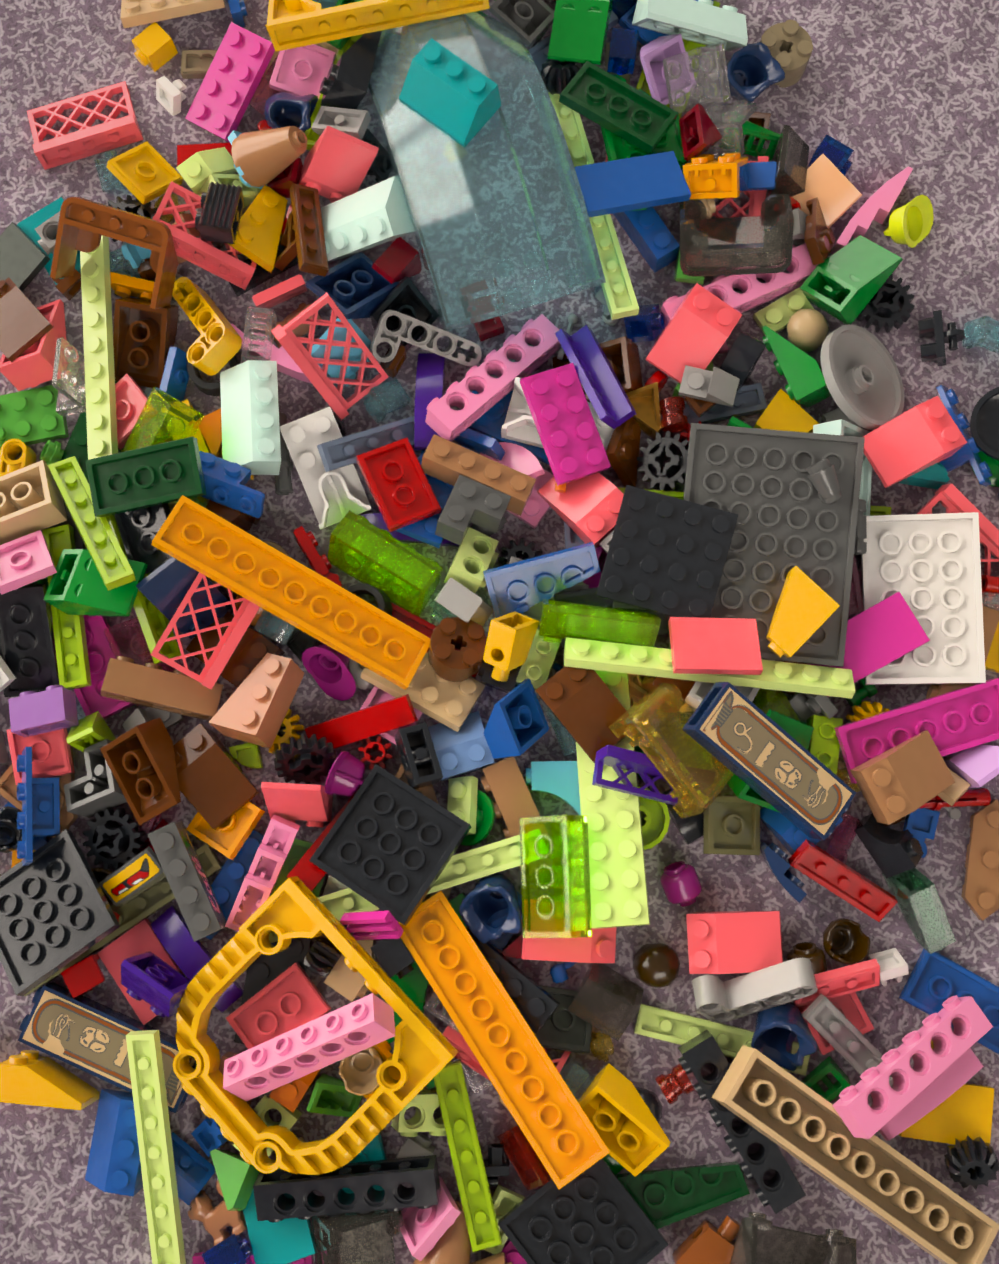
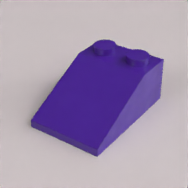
(154, 982)

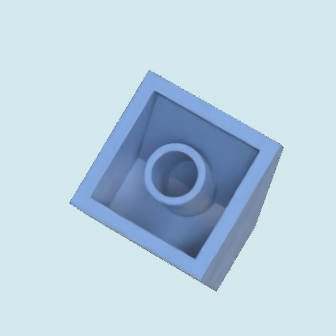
(461, 750)

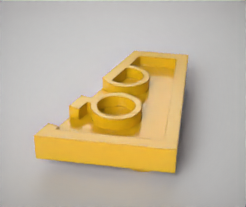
(261, 228)

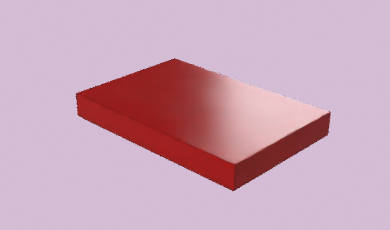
(398, 484)

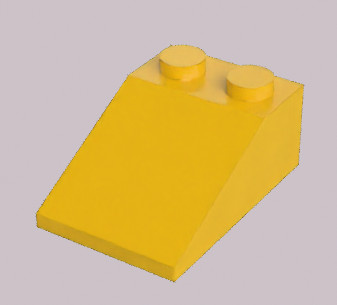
(43, 1082)
(623, 1120)

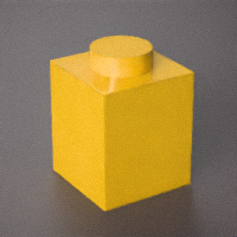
(154, 47)

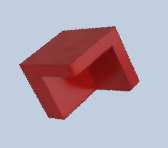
(83, 976)

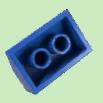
(114, 1149)

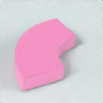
(519, 460)

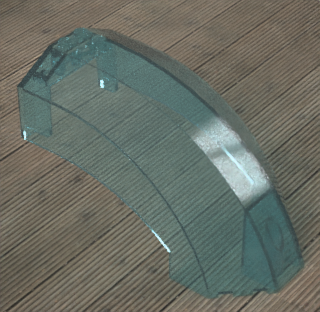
(506, 212)

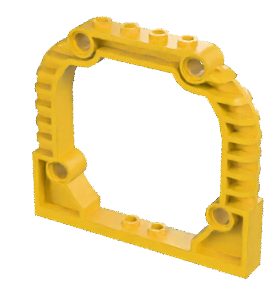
(307, 23)
(418, 1045)

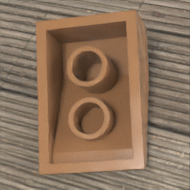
(903, 778)

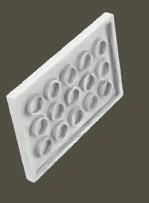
(939, 575)

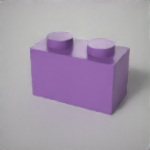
(43, 711)

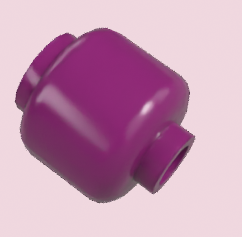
(680, 883)

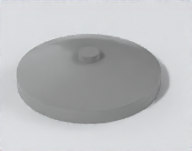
(862, 376)

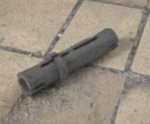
(283, 481)

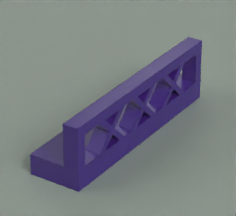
(597, 376)
(631, 761)

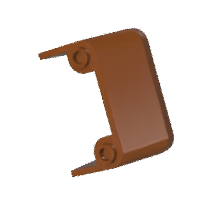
(84, 223)

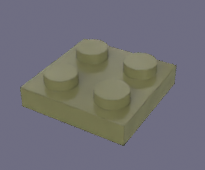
(732, 827)

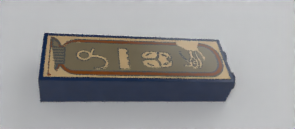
(769, 761)
(94, 1039)

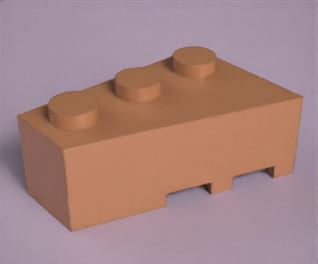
(260, 702)

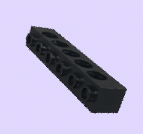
(357, 1176)
(783, 1187)

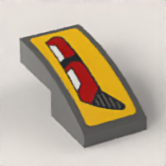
(131, 876)

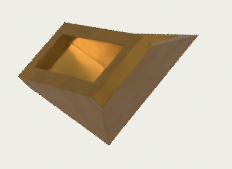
(646, 404)

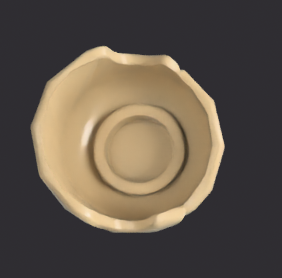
(807, 329)
(360, 1071)

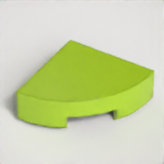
(247, 755)

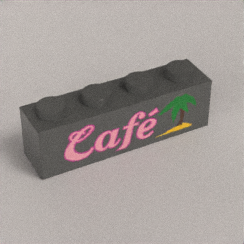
(187, 880)

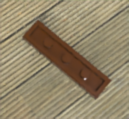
(308, 230)

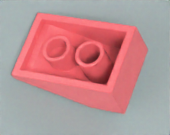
(337, 164)
(693, 333)
(37, 362)
(912, 442)
(587, 506)
(298, 802)
(733, 941)
(594, 949)

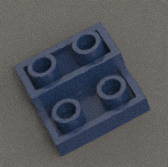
(777, 863)

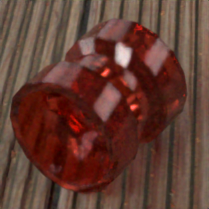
(673, 414)
(674, 1084)

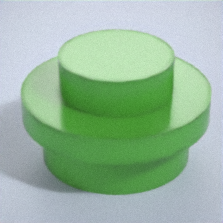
(51, 452)

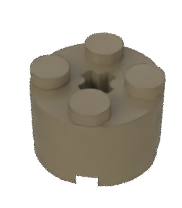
(790, 47)

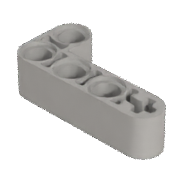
(428, 342)
(754, 991)

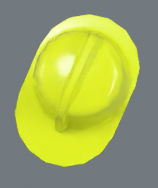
(911, 222)

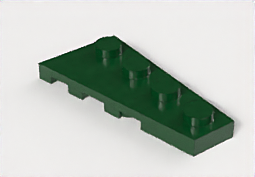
(684, 1191)

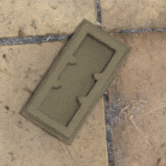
(196, 63)

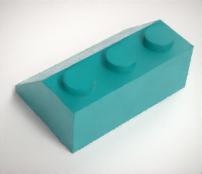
(449, 93)

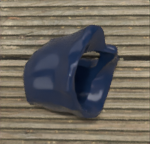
(752, 71)
(290, 110)
(490, 900)
(776, 1033)

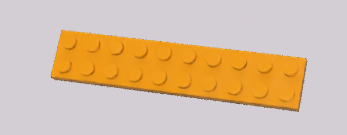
(291, 591)
(502, 1041)

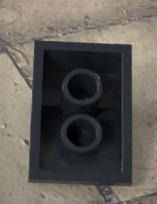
(351, 76)

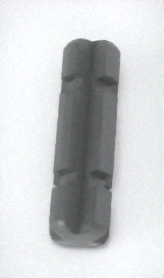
(861, 534)

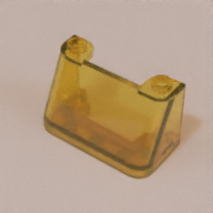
(690, 769)

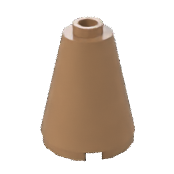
(267, 153)
(453, 1246)

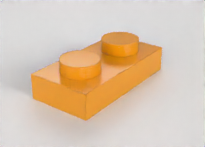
(131, 286)

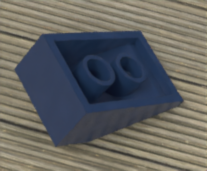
(353, 286)
(168, 587)

